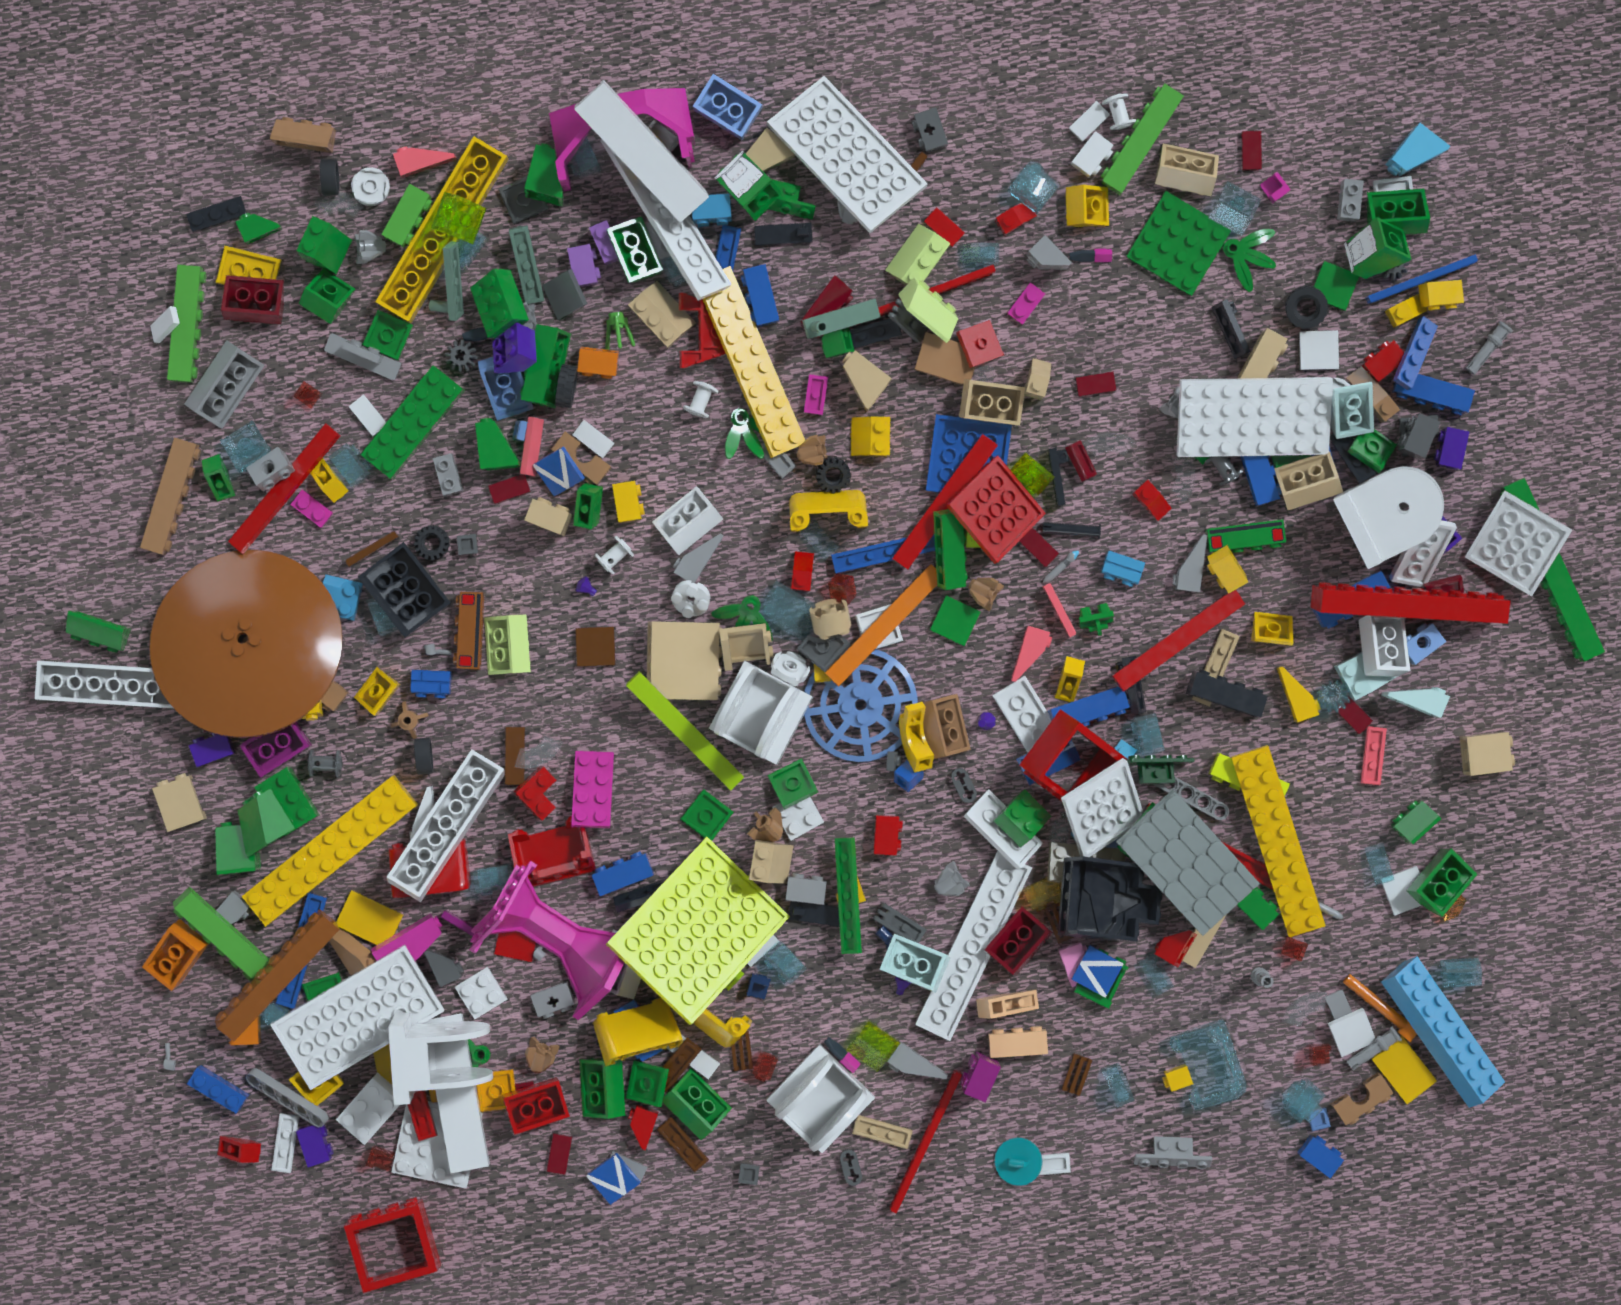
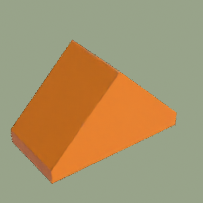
(251, 1035)

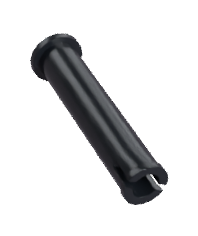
(1071, 529)

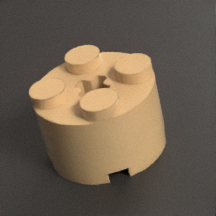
(830, 618)

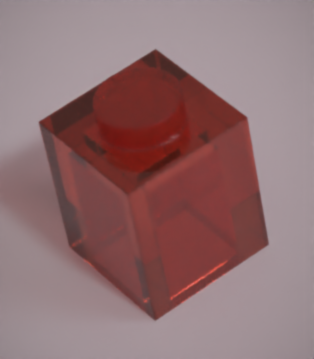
(764, 1066)

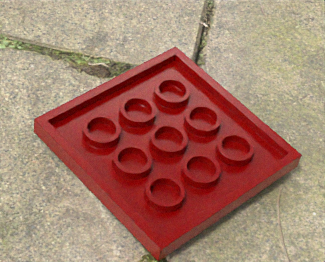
(996, 509)

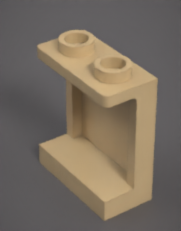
(745, 644)
(178, 802)

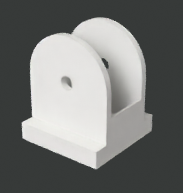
(1379, 523)
(760, 713)
(415, 1059)
(819, 1099)

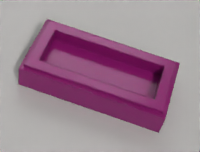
(458, 922)

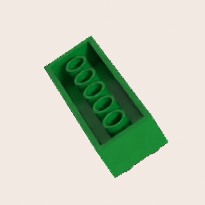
(412, 422)

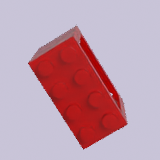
(1051, 745)
(376, 1216)

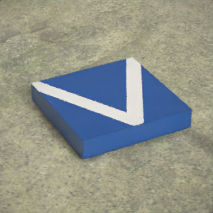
(558, 471)
(1097, 971)
(613, 1178)

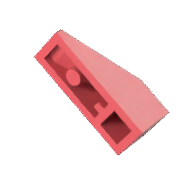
(417, 160)
(1032, 647)

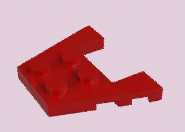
(709, 342)

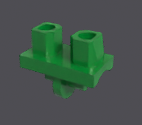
(1098, 621)

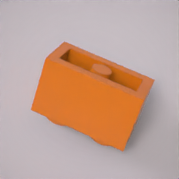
(598, 361)

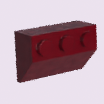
(832, 298)
(253, 299)
(1018, 941)

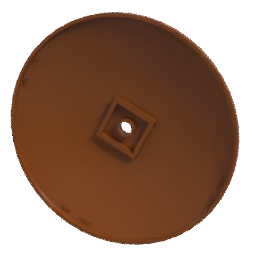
(254, 684)

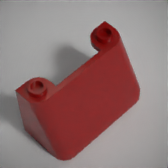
(556, 852)
(453, 877)

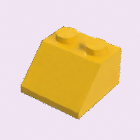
(1087, 206)
(870, 436)

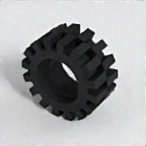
(840, 482)
(420, 542)

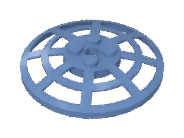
(865, 717)

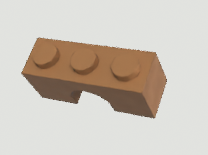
(593, 470)
(1377, 1092)

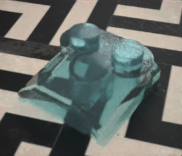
(1033, 187)
(245, 446)

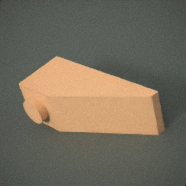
(1007, 1004)

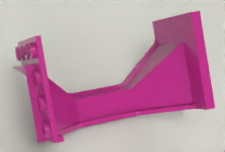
(665, 105)
(582, 950)

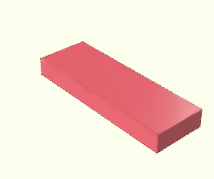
(531, 446)
(1055, 602)
(1373, 755)

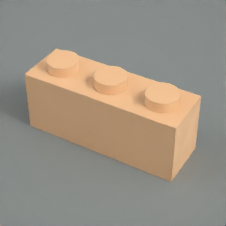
(1018, 1042)

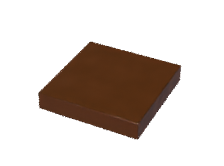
(595, 646)

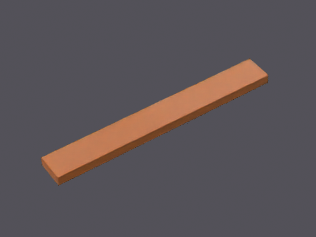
(883, 626)

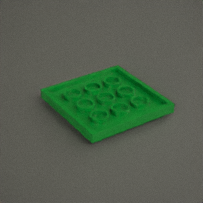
(1178, 243)

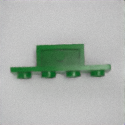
(789, 203)

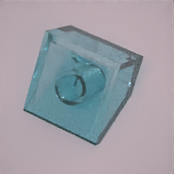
(1234, 208)

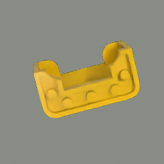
(827, 502)
(636, 1031)
(722, 1033)

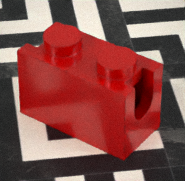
(1384, 361)
(886, 835)

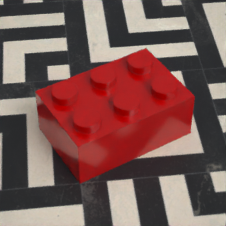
(535, 1105)

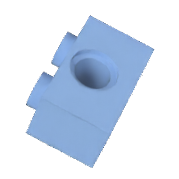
(1432, 638)

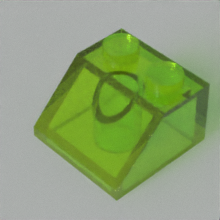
(458, 218)
(1031, 474)
(873, 1045)

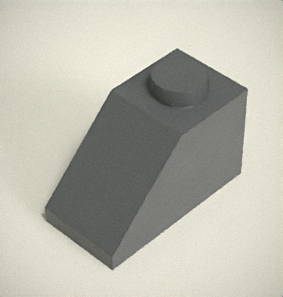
(444, 967)

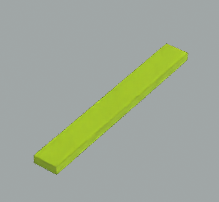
(684, 730)

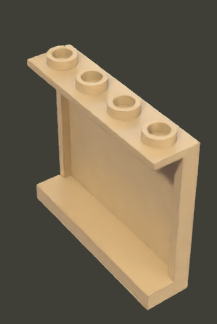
(684, 659)

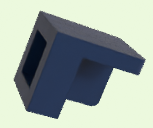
(758, 986)

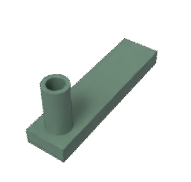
(526, 264)
(454, 302)
(841, 318)

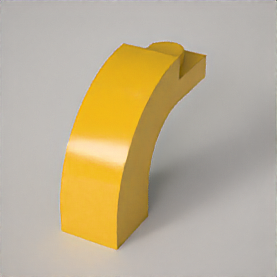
(913, 737)

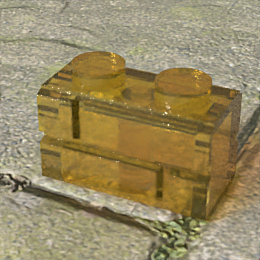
(1041, 893)

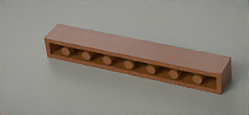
(276, 975)

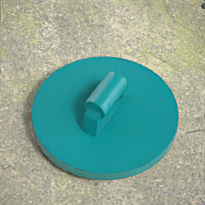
(1018, 1161)

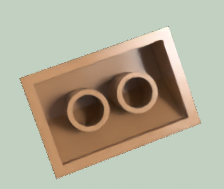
(303, 135)
(945, 726)

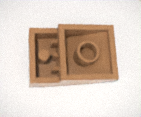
(943, 360)

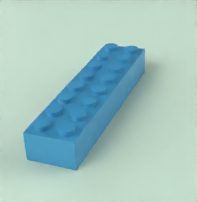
(1443, 1032)

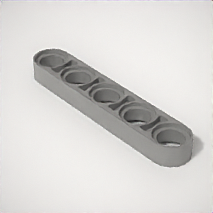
(1193, 799)
(287, 1097)

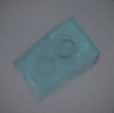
(788, 611)

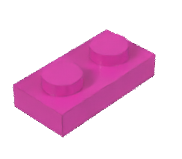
(1026, 303)
(815, 394)
(311, 508)

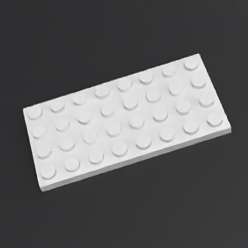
(847, 154)
(1254, 416)
(355, 1016)

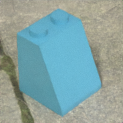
(1415, 150)

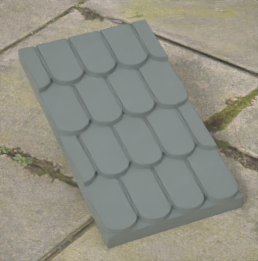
(1187, 862)

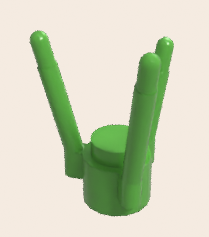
(616, 321)

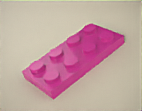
(592, 789)

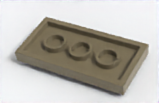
(1059, 851)

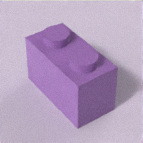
(603, 242)
(583, 265)

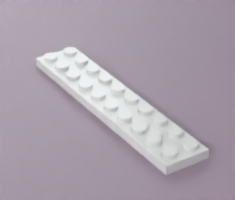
(680, 239)
(967, 955)

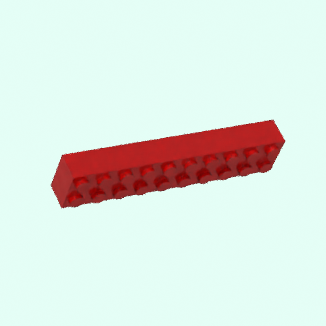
(1410, 604)

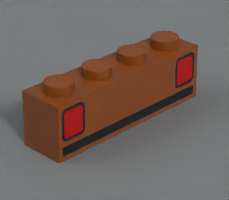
(469, 630)

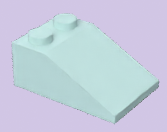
(1352, 410)
(1353, 676)
(1428, 701)
(915, 963)

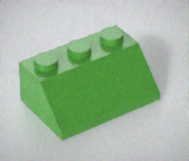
(407, 216)

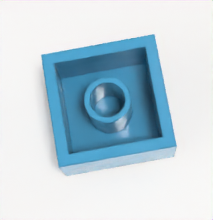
(713, 210)

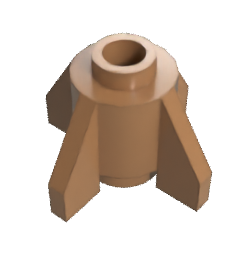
(813, 450)
(985, 591)
(414, 720)
(768, 827)
(540, 1056)

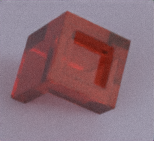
(307, 394)
(842, 588)
(1294, 948)
(1319, 1054)
(380, 1158)

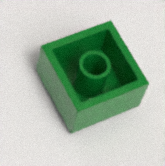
(1022, 818)

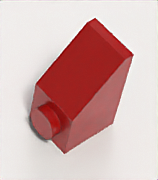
(1014, 218)
(1152, 500)
(802, 571)
(1175, 947)
(642, 1124)
(239, 1149)

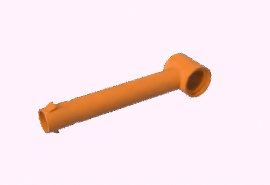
(1404, 1026)

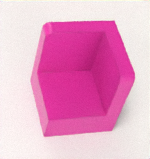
(1275, 187)

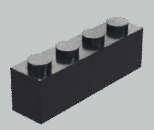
(1226, 694)

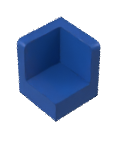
(906, 777)

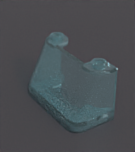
(1211, 1064)

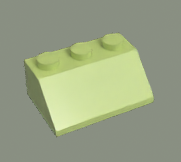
(918, 255)
(929, 308)
(507, 644)

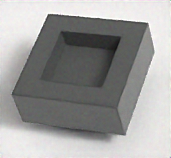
(467, 544)
(894, 760)
(749, 1173)

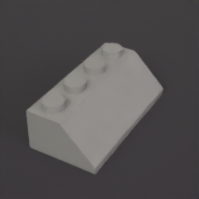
(224, 384)

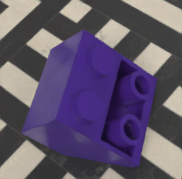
(514, 349)

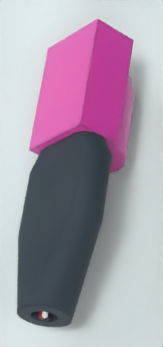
(1097, 255)
(475, 334)
(846, 1059)

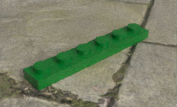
(848, 895)

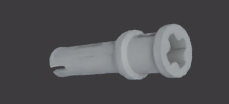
(1494, 341)
(1265, 980)
(1382, 1043)

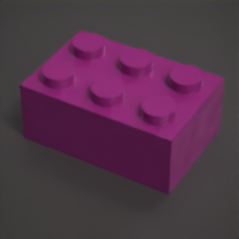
(275, 749)
(980, 1076)

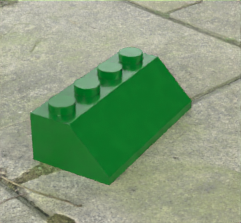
(543, 376)

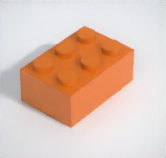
(175, 954)

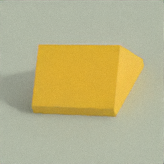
(1272, 628)
(376, 691)
(318, 1093)

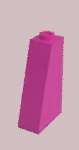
(415, 937)

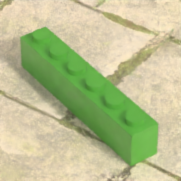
(1142, 139)
(185, 336)
(220, 932)

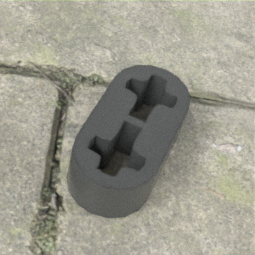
(959, 787)
(846, 1168)

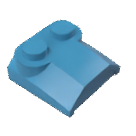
(344, 594)

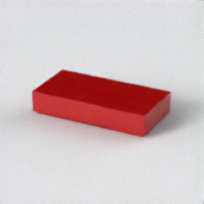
(944, 226)

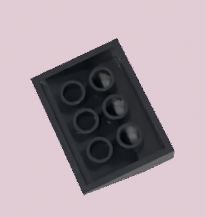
(404, 590)

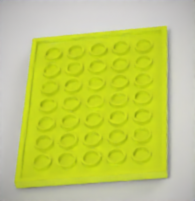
(698, 930)

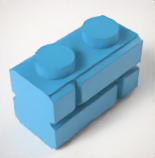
(1122, 568)

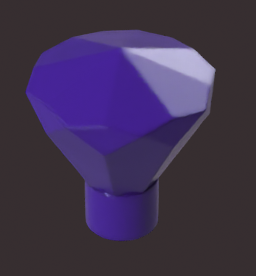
(585, 586)
(986, 721)
(901, 985)

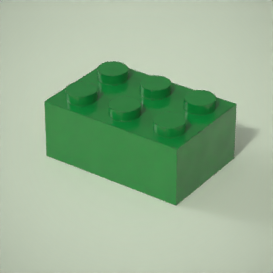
(498, 302)
(291, 797)

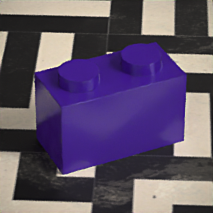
(1451, 448)
(211, 749)
(314, 1144)

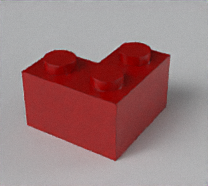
(532, 790)

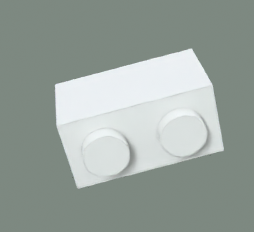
(1092, 154)

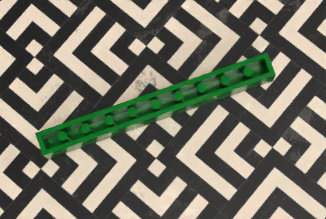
(1563, 593)

